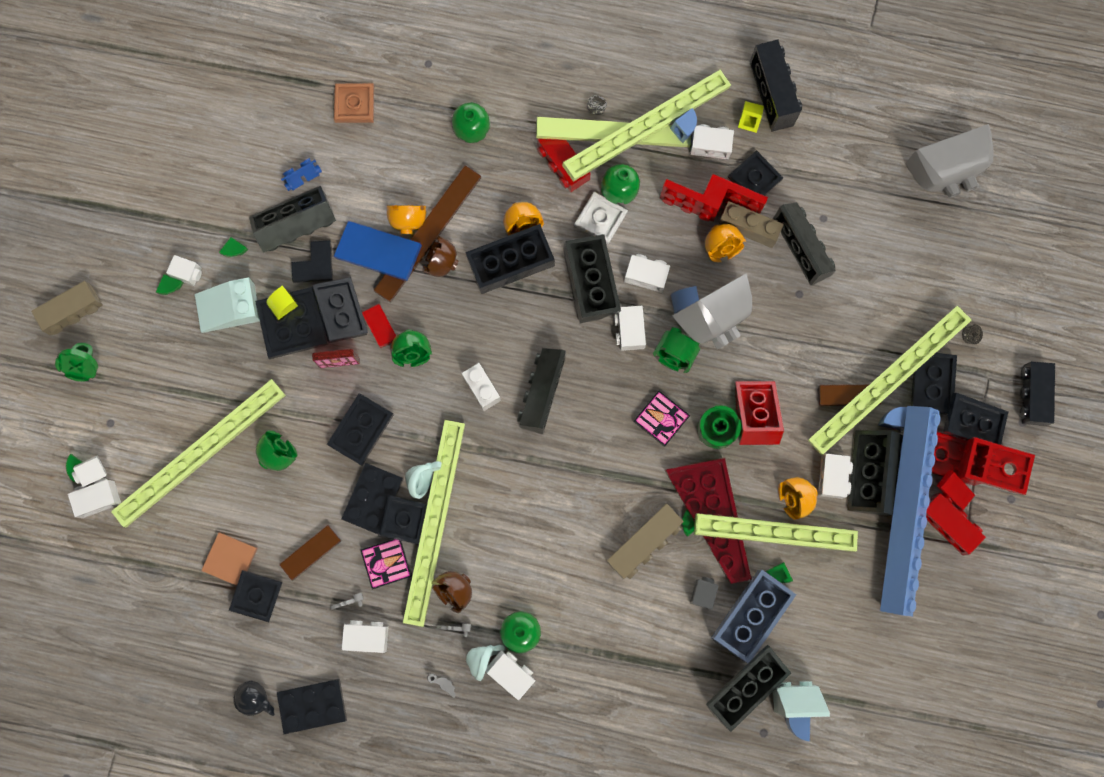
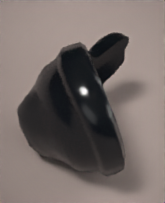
(252, 699)

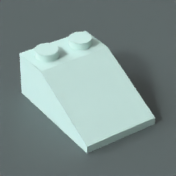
(227, 305)
(799, 700)

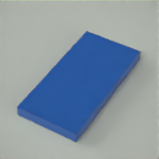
(377, 251)

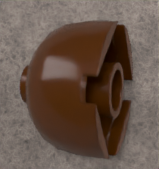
(441, 258)
(453, 589)

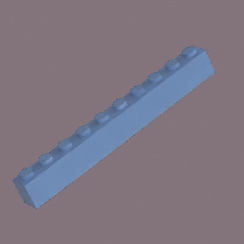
(910, 511)

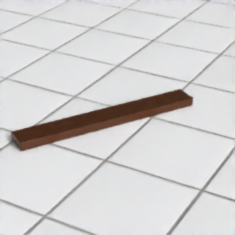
(433, 226)

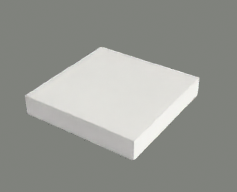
(600, 217)

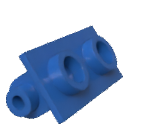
(294, 177)

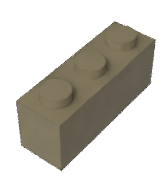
(751, 224)
(67, 308)

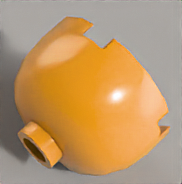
(406, 217)
(521, 217)
(724, 241)
(799, 497)

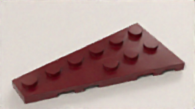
(708, 491)

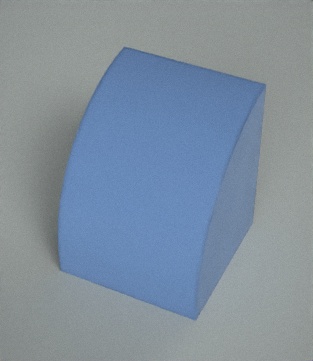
(685, 125)
(684, 298)
(894, 419)
(799, 727)

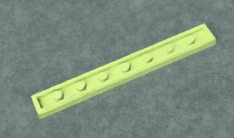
(597, 130)
(775, 532)

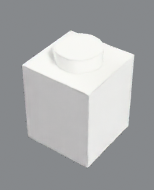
(184, 270)
(89, 471)

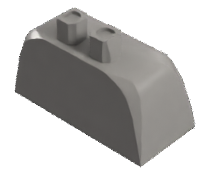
(953, 162)
(718, 313)

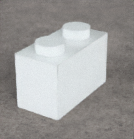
(712, 142)
(647, 273)
(631, 328)
(481, 386)
(835, 476)
(94, 498)
(365, 637)
(510, 674)

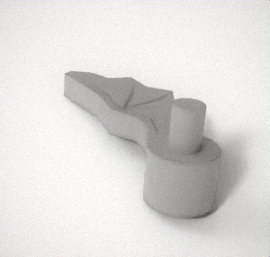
(357, 598)
(465, 627)
(444, 684)

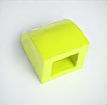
(751, 116)
(281, 302)

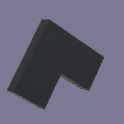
(318, 268)

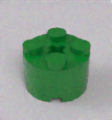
(676, 350)
(729, 422)

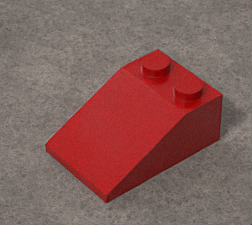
(759, 413)

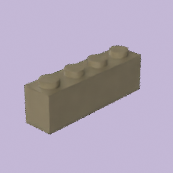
(645, 541)

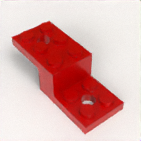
(716, 192)
(983, 463)

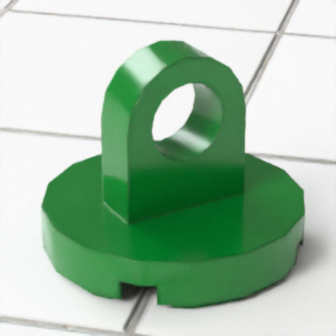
(77, 363)

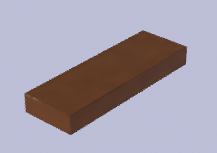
(839, 394)
(310, 552)

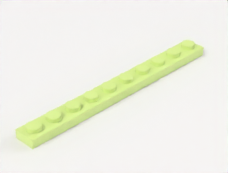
(645, 125)
(889, 380)
(198, 453)
(434, 524)

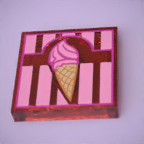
(335, 358)

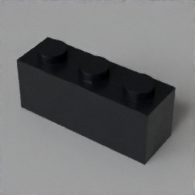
(1038, 393)

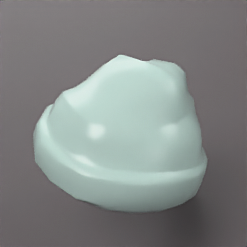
(420, 477)
(478, 659)

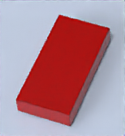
(379, 325)
(956, 490)

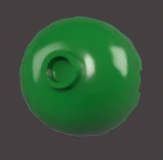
(470, 122)
(620, 184)
(410, 348)
(274, 452)
(520, 632)

